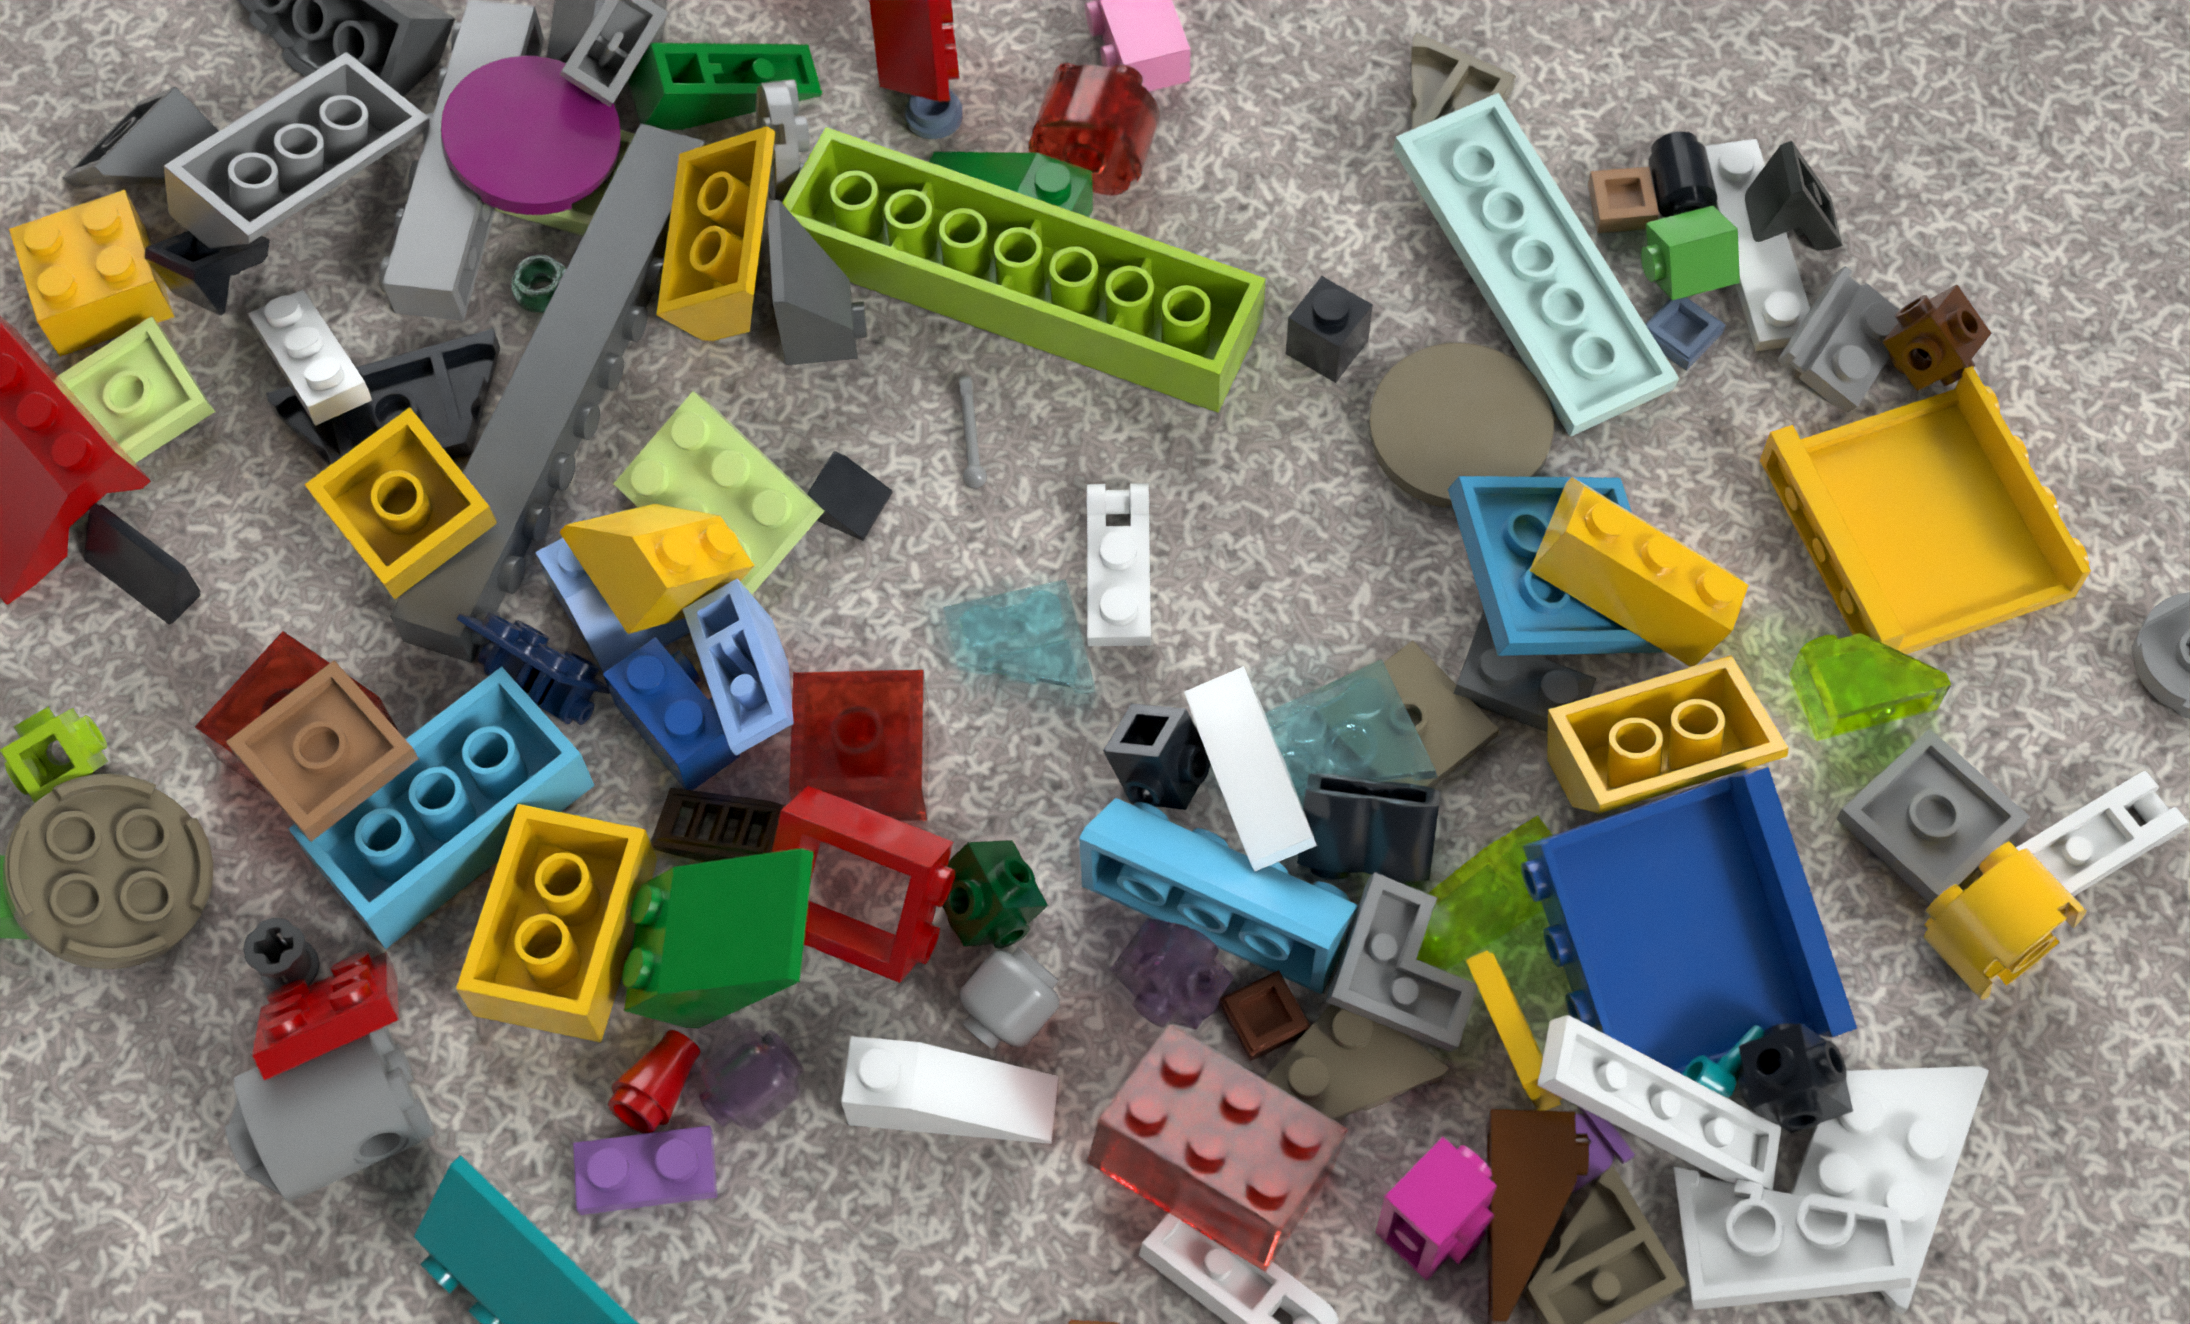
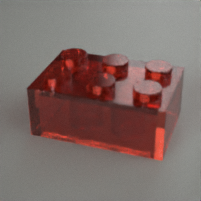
(1216, 1146)

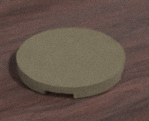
(1458, 415)
(107, 872)

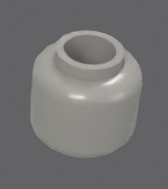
(1009, 999)

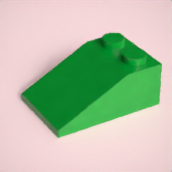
(717, 936)

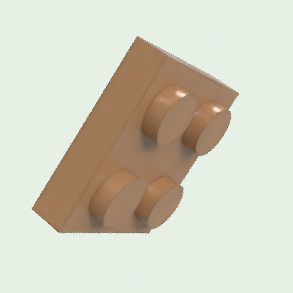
(322, 750)

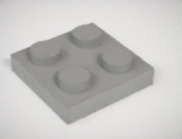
(1932, 817)

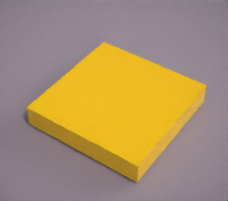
(1511, 1027)

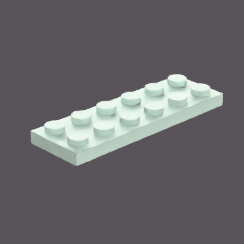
(1535, 264)

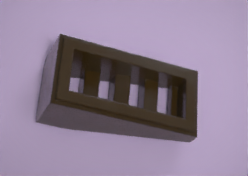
(746, 810)

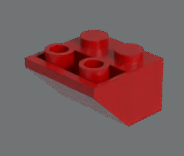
(914, 47)

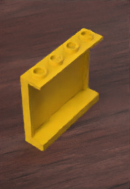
(1927, 519)

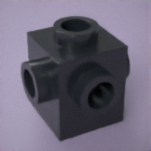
(1158, 756)
(1794, 1077)

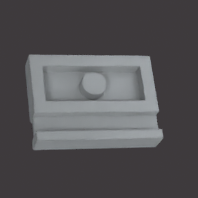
(1842, 341)

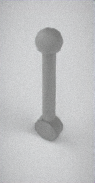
(974, 474)

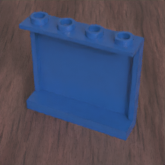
(1688, 922)

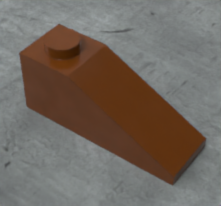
(1535, 1170)

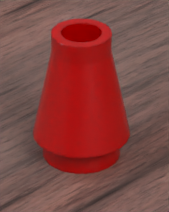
(653, 1085)

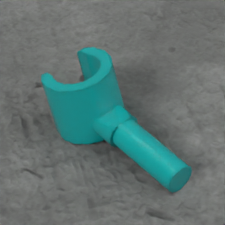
(1720, 1076)

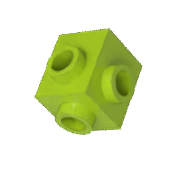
(31, 758)

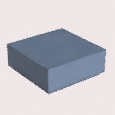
(1684, 331)

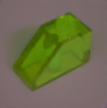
(1862, 684)

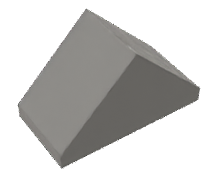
(613, 47)

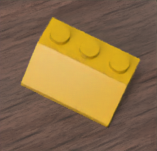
(716, 235)
(1638, 575)
(1660, 736)

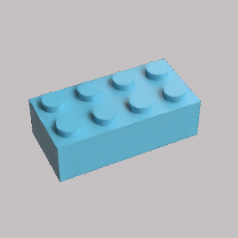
(449, 809)

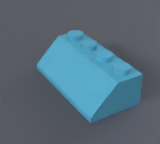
(1203, 884)

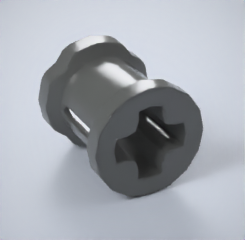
(265, 947)

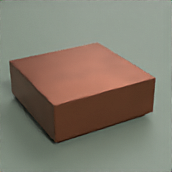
(1264, 1015)

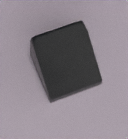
(848, 496)

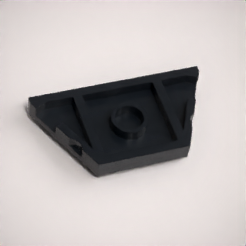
(439, 382)

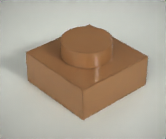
(1622, 199)

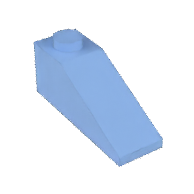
(742, 664)

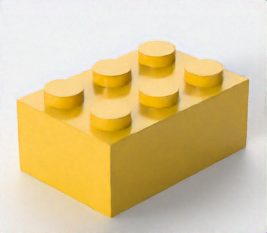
(557, 923)

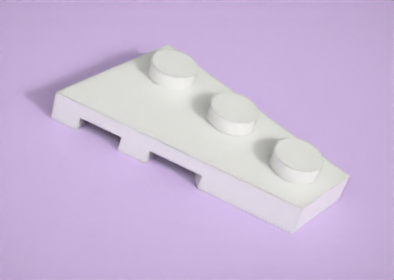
(1783, 1246)

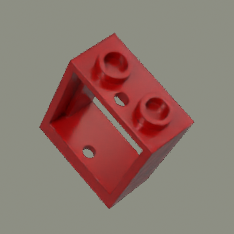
(923, 856)

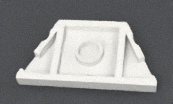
(1896, 1150)

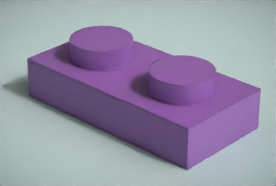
(644, 1170)

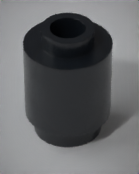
(1681, 174)

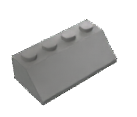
(287, 153)

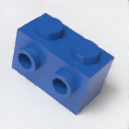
(671, 712)

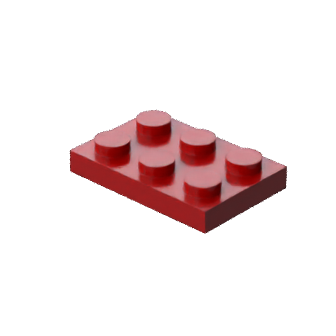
(326, 1015)

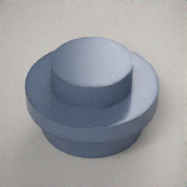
(934, 118)

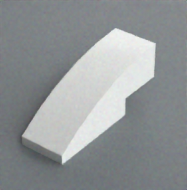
(1250, 769)

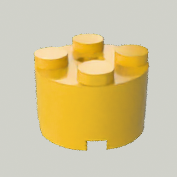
(2000, 919)

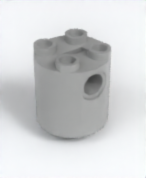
(326, 1116)

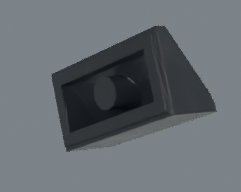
(138, 565)

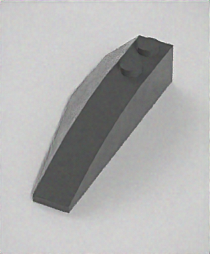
(389, 37)

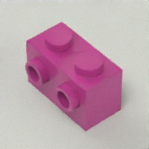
(1438, 1208)

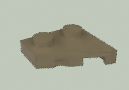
(1450, 80)
(1353, 1065)
(1604, 1263)

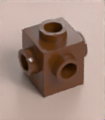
(1936, 338)

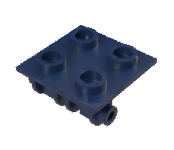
(555, 678)

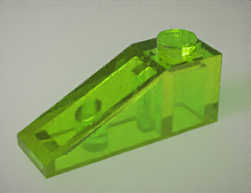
(1481, 899)

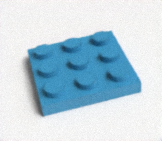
(1502, 531)

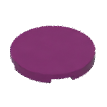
(528, 136)

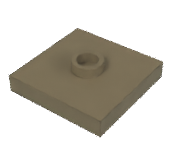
(1446, 723)

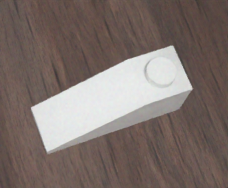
(945, 1092)

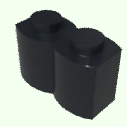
(1370, 828)

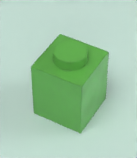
(1691, 253)

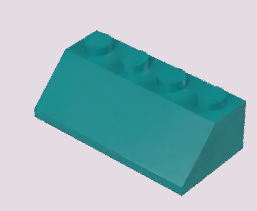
(504, 1259)

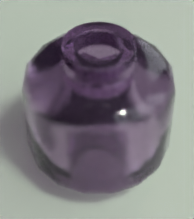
(750, 1079)

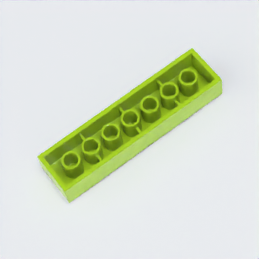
(1029, 269)

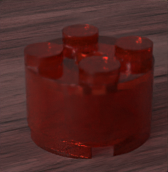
(1097, 122)

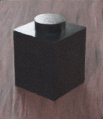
(1328, 329)

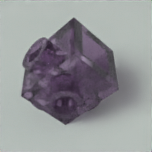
(1172, 974)

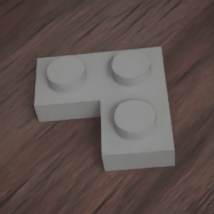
(1381, 972)

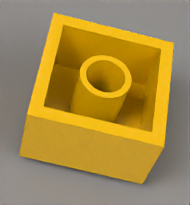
(89, 272)
(402, 503)

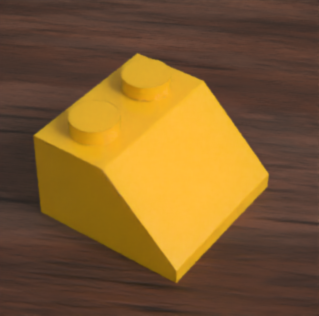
(656, 560)

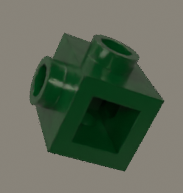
(992, 894)

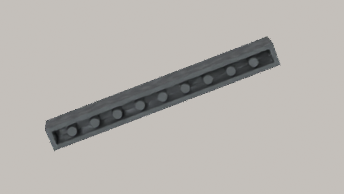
(554, 396)

